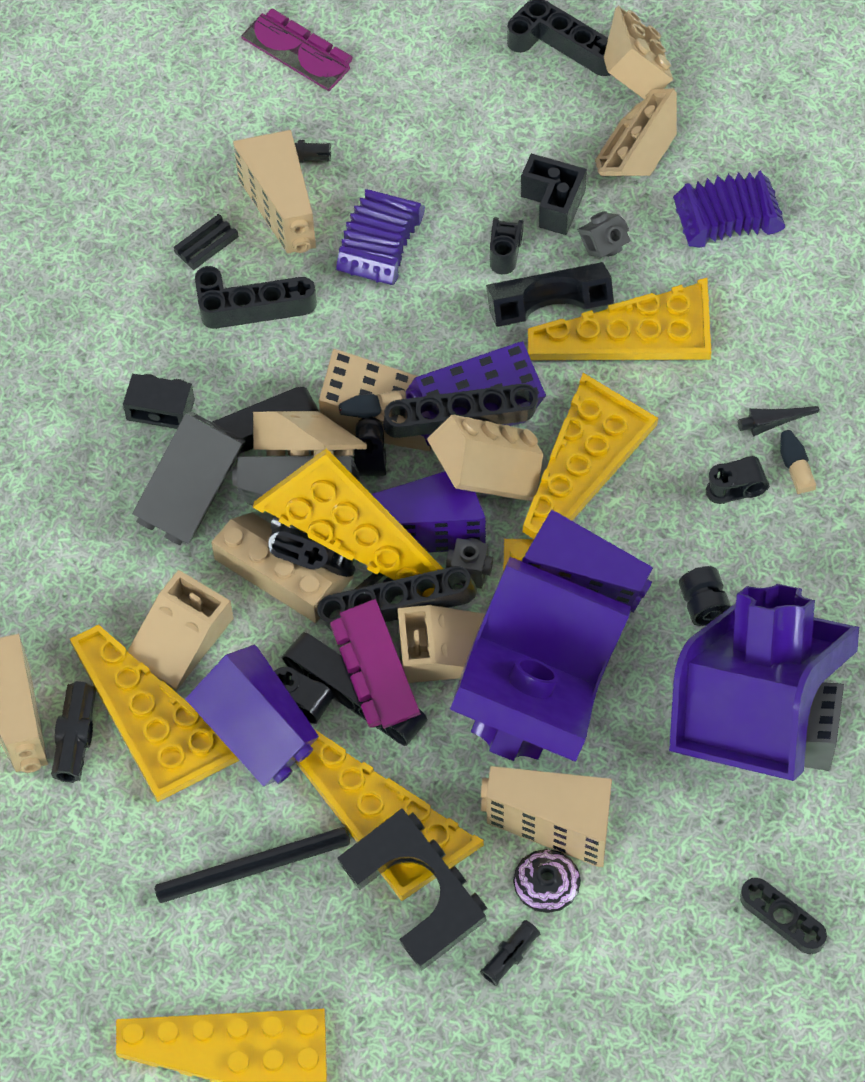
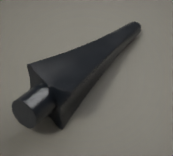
(766, 419)

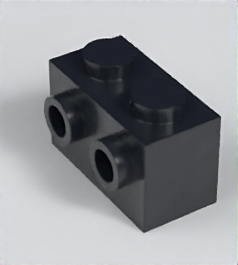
(157, 400)

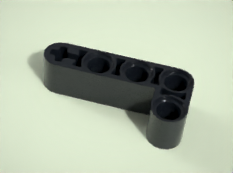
(559, 30)
(292, 297)

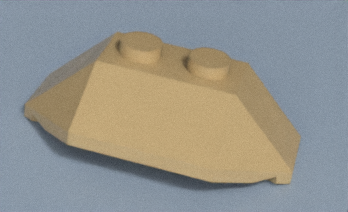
(641, 136)

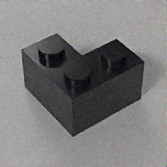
(557, 188)

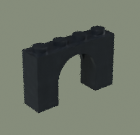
(399, 842)

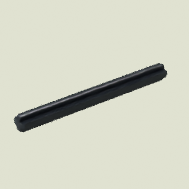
(252, 865)

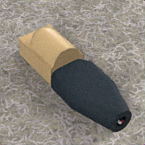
(369, 404)
(796, 461)

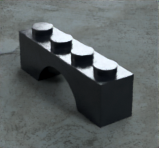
(580, 286)

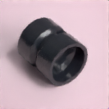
(704, 594)

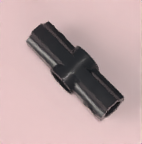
(73, 732)

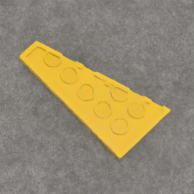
(640, 328)
(589, 449)
(346, 518)
(155, 722)
(367, 799)
(231, 1045)

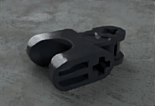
(296, 547)

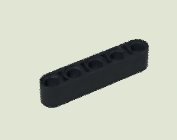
(471, 400)
(241, 422)
(412, 589)
(327, 666)

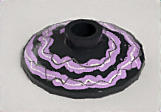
(546, 894)

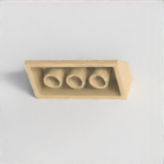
(488, 457)
(245, 550)

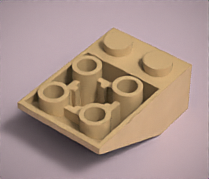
(636, 54)
(300, 433)
(180, 629)
(436, 641)

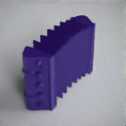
(728, 207)
(377, 236)

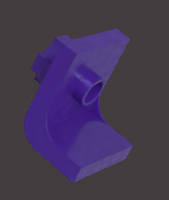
(538, 663)
(752, 679)

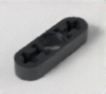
(781, 901)

